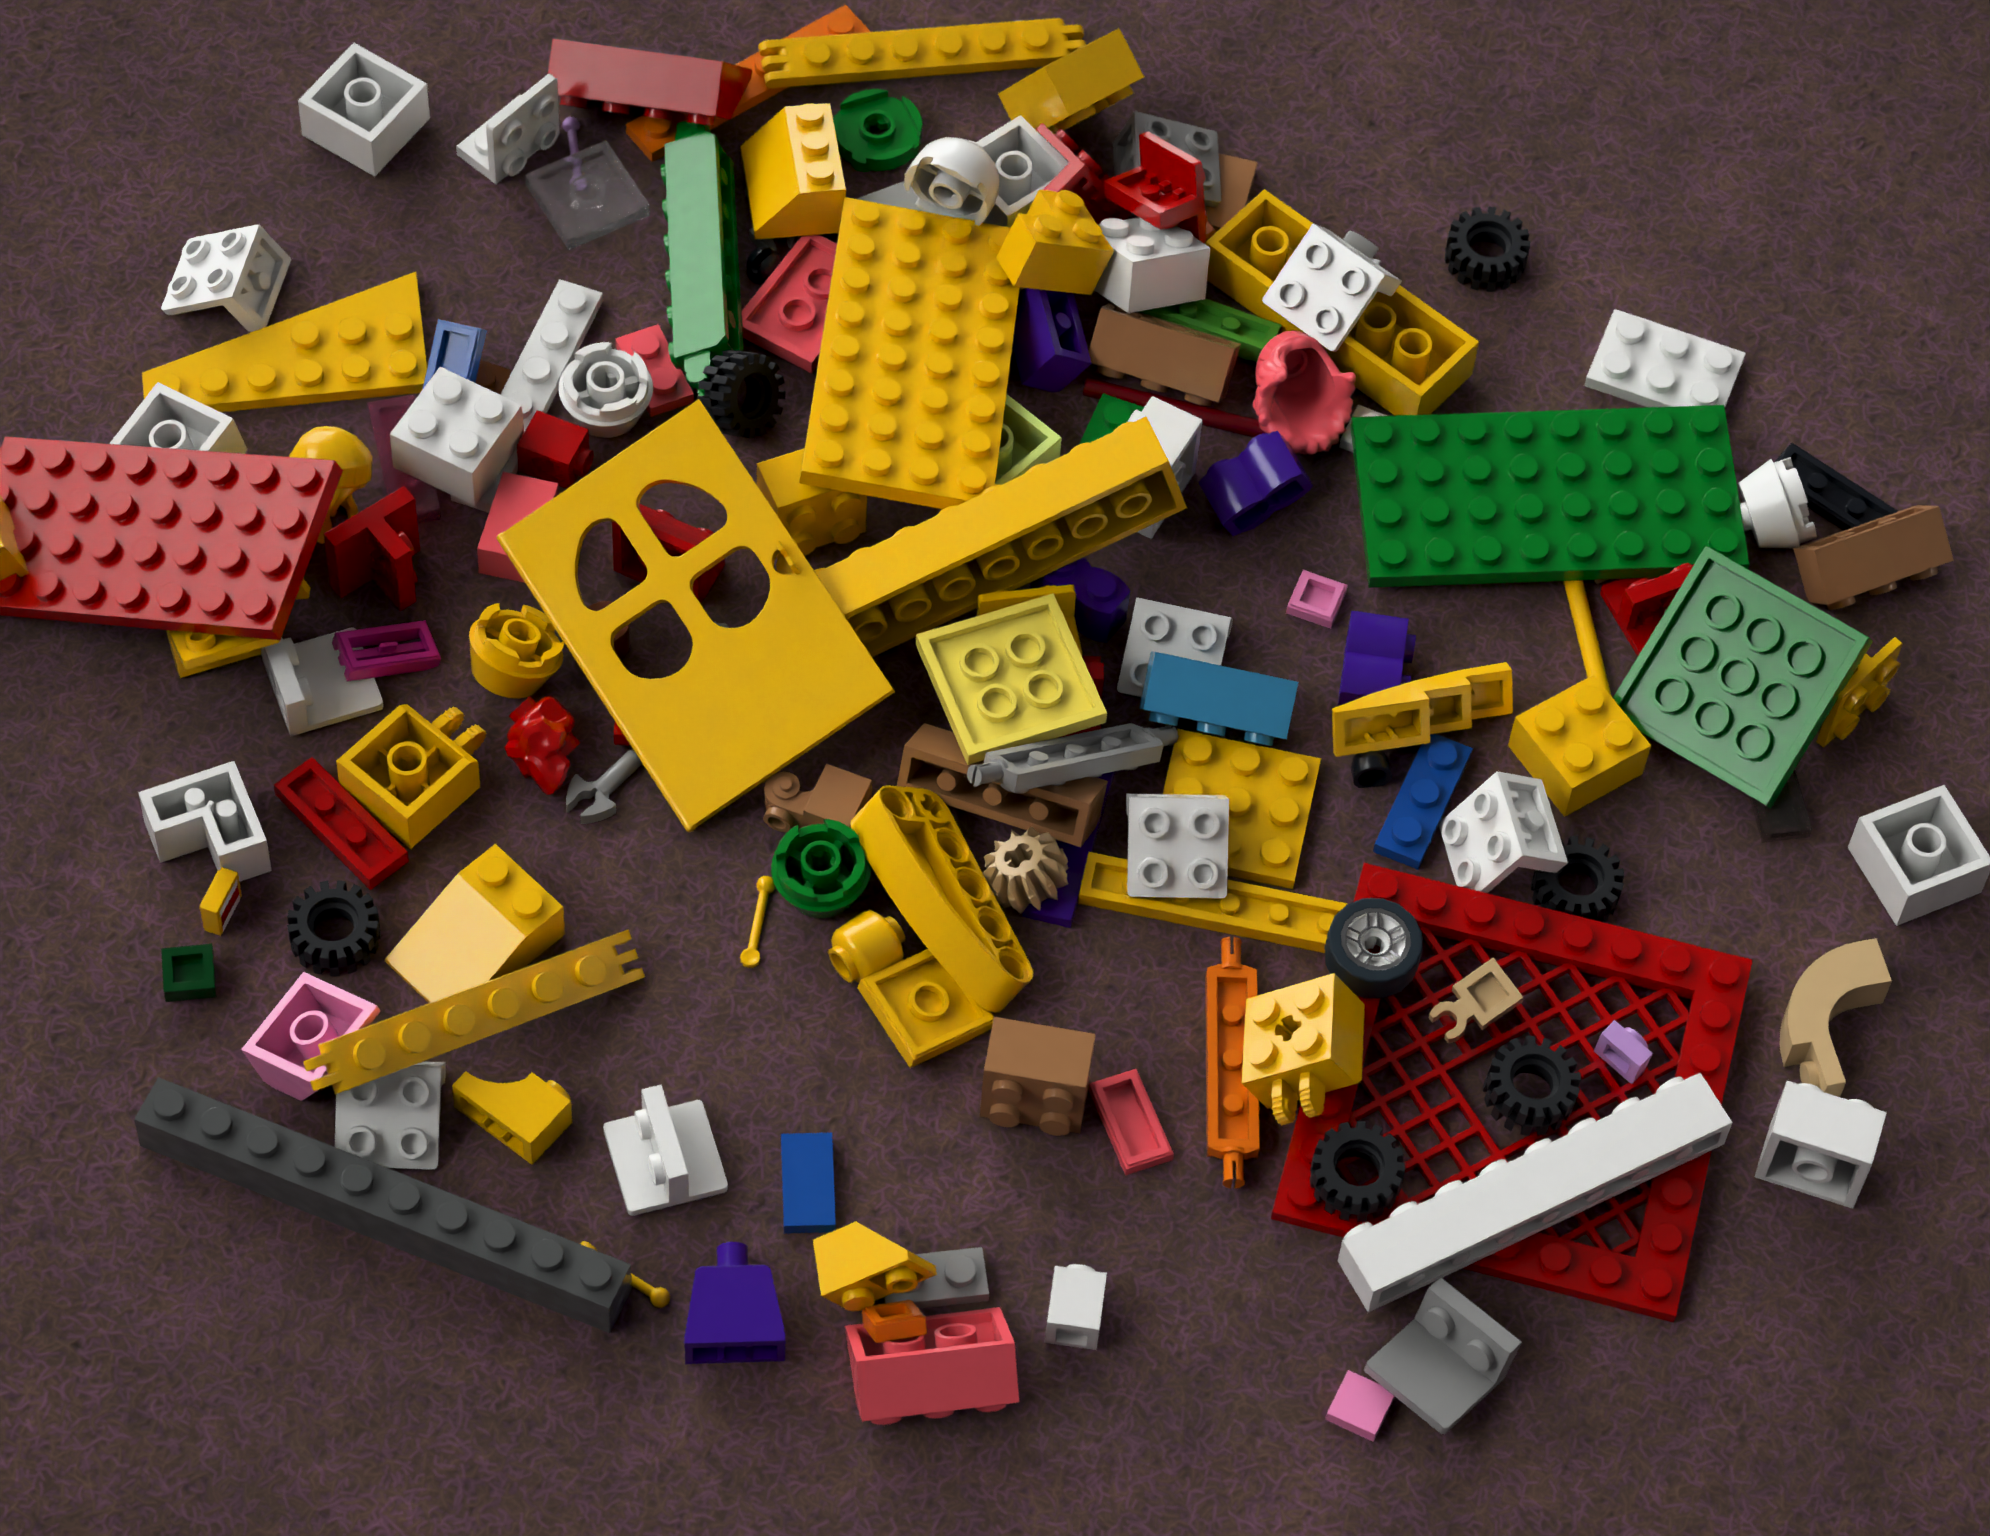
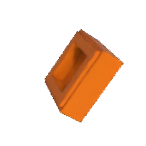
(894, 1321)

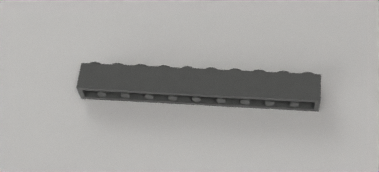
(384, 1205)

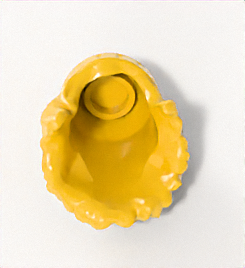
(350, 455)

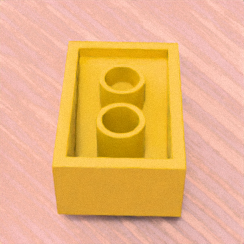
(478, 929)

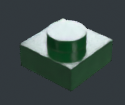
(188, 972)

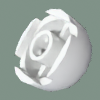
(954, 179)

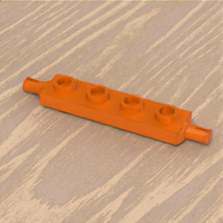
(1230, 1106)

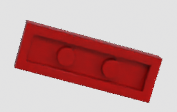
(341, 823)

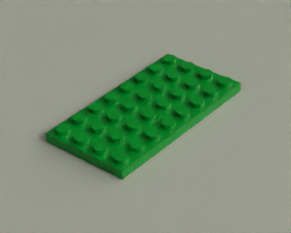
(1544, 494)

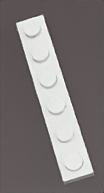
(544, 359)

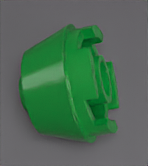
(820, 868)

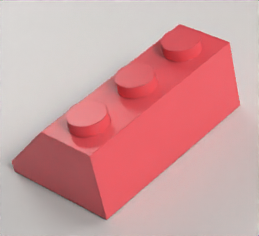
(956, 1366)

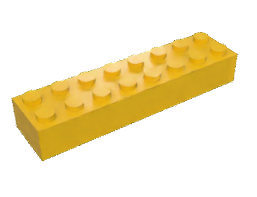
(1005, 537)

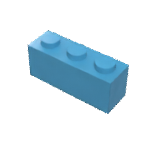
(1218, 698)

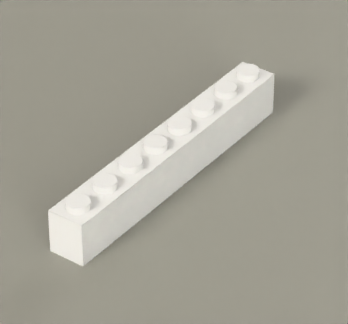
(1533, 1191)

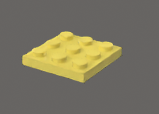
(1010, 678)

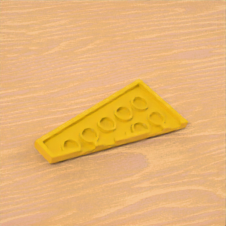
(332, 353)

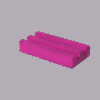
(390, 656)

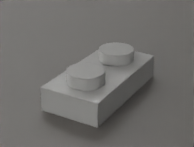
(959, 1280)

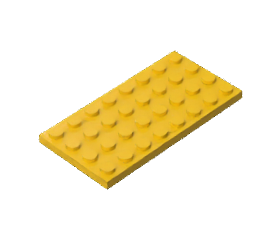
(912, 358)

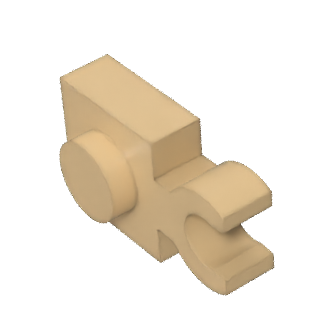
(1481, 996)

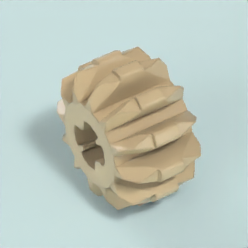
(1026, 870)

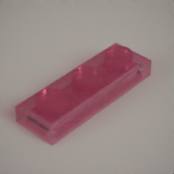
(383, 418)

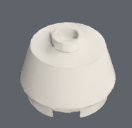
(605, 389)
(1776, 506)

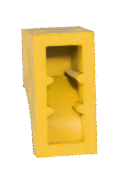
(519, 1114)

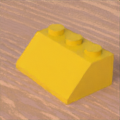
(794, 174)

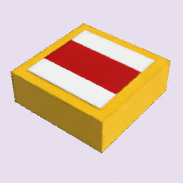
(220, 901)

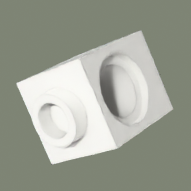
(1075, 1306)

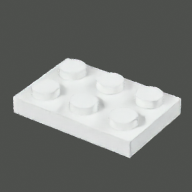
(1662, 365)

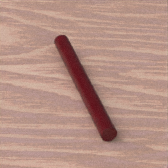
(1210, 417)

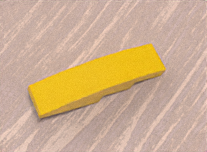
(1422, 707)

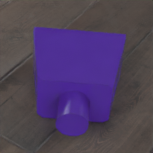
(734, 1312)

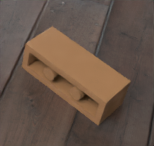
(1163, 354)
(1874, 556)

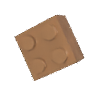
(1036, 1076)

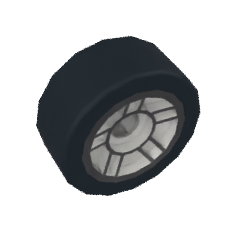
(1362, 927)

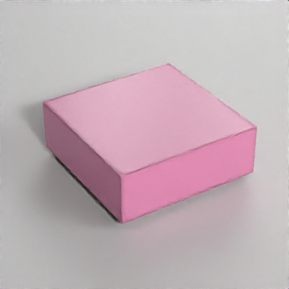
(1316, 599)
(1360, 1405)

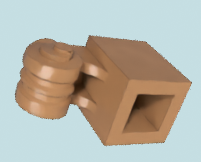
(835, 797)

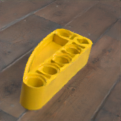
(942, 892)

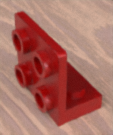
(1081, 177)

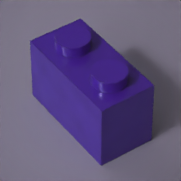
(1049, 339)

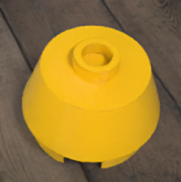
(514, 650)

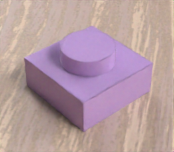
(1624, 1051)

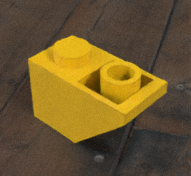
(864, 1266)

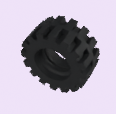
(1362, 1144)

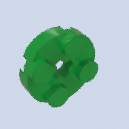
(873, 151)

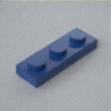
(1422, 801)

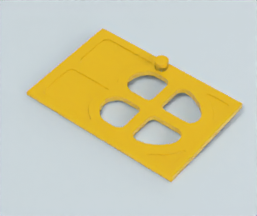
(747, 692)

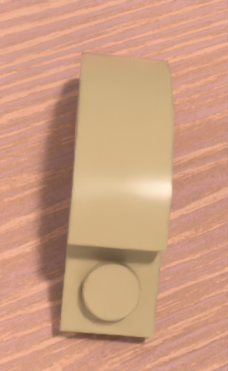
(1833, 983)

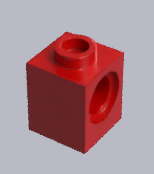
(554, 450)

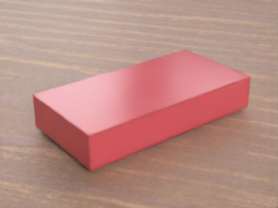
(1131, 1121)

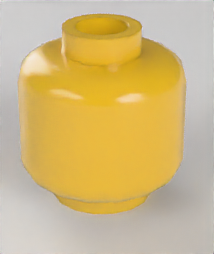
(866, 945)

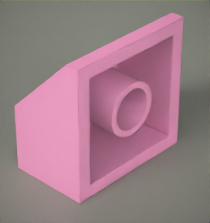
(299, 1022)

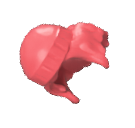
(1302, 393)

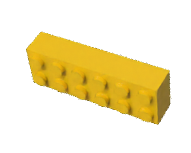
(1398, 348)

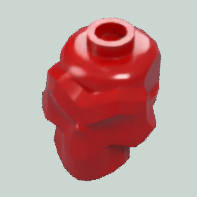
(542, 741)

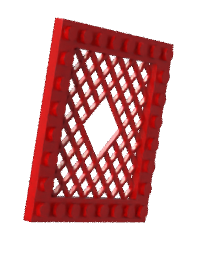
(1710, 978)

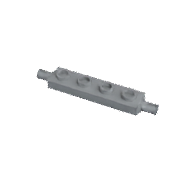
(1072, 757)

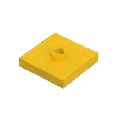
(923, 1008)

